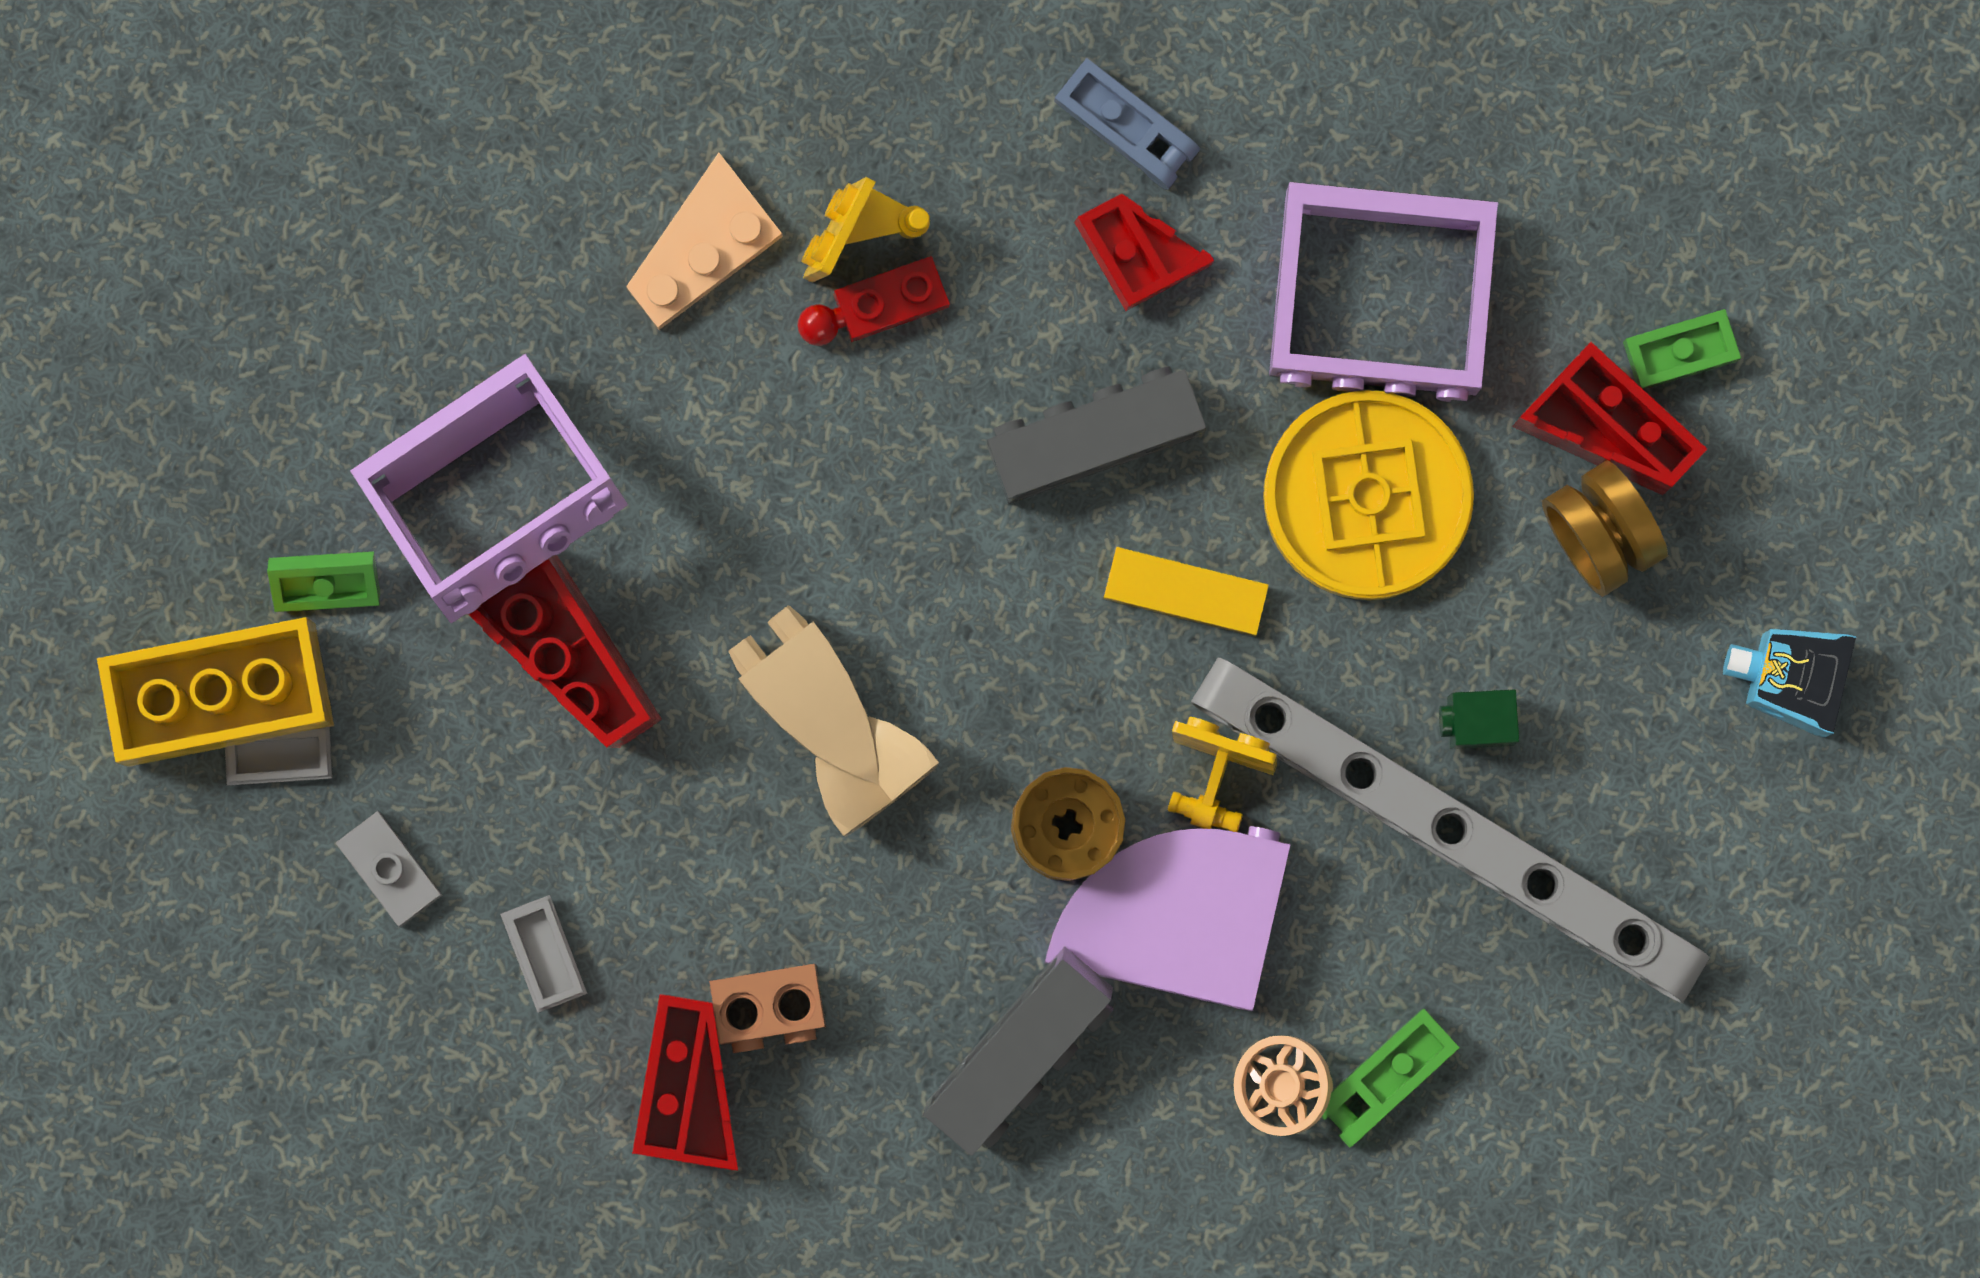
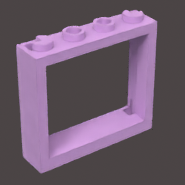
(1393, 208)
(452, 434)

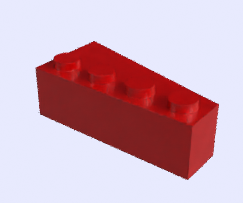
(567, 650)

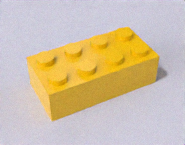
(215, 692)

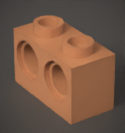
(766, 992)

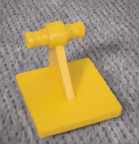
(858, 216)
(1245, 751)

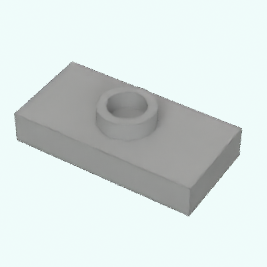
(389, 869)

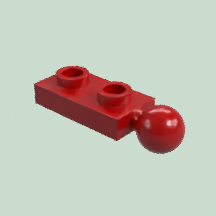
(877, 304)

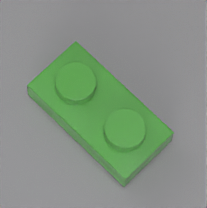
(1682, 349)
(323, 581)

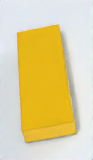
(1186, 591)

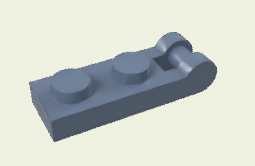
(1125, 122)

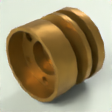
(1095, 810)

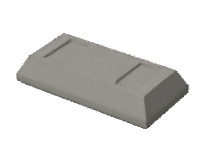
(281, 758)
(543, 953)

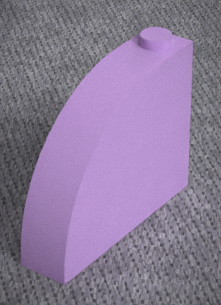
(1180, 914)

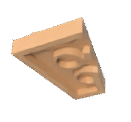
(703, 245)

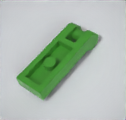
(1390, 1075)

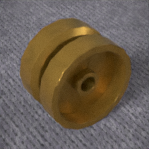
(1605, 528)

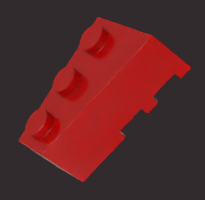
(1607, 416)
(684, 1089)

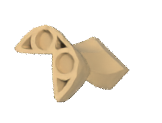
(809, 694)

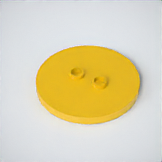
(1368, 495)

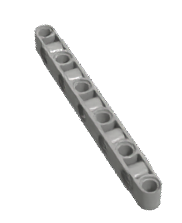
(1484, 849)

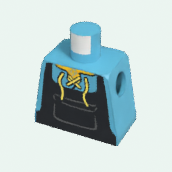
(1795, 676)

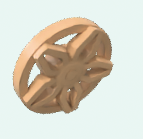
(1282, 1085)

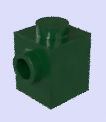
(1480, 719)

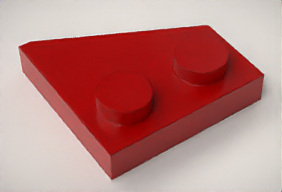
(1137, 251)

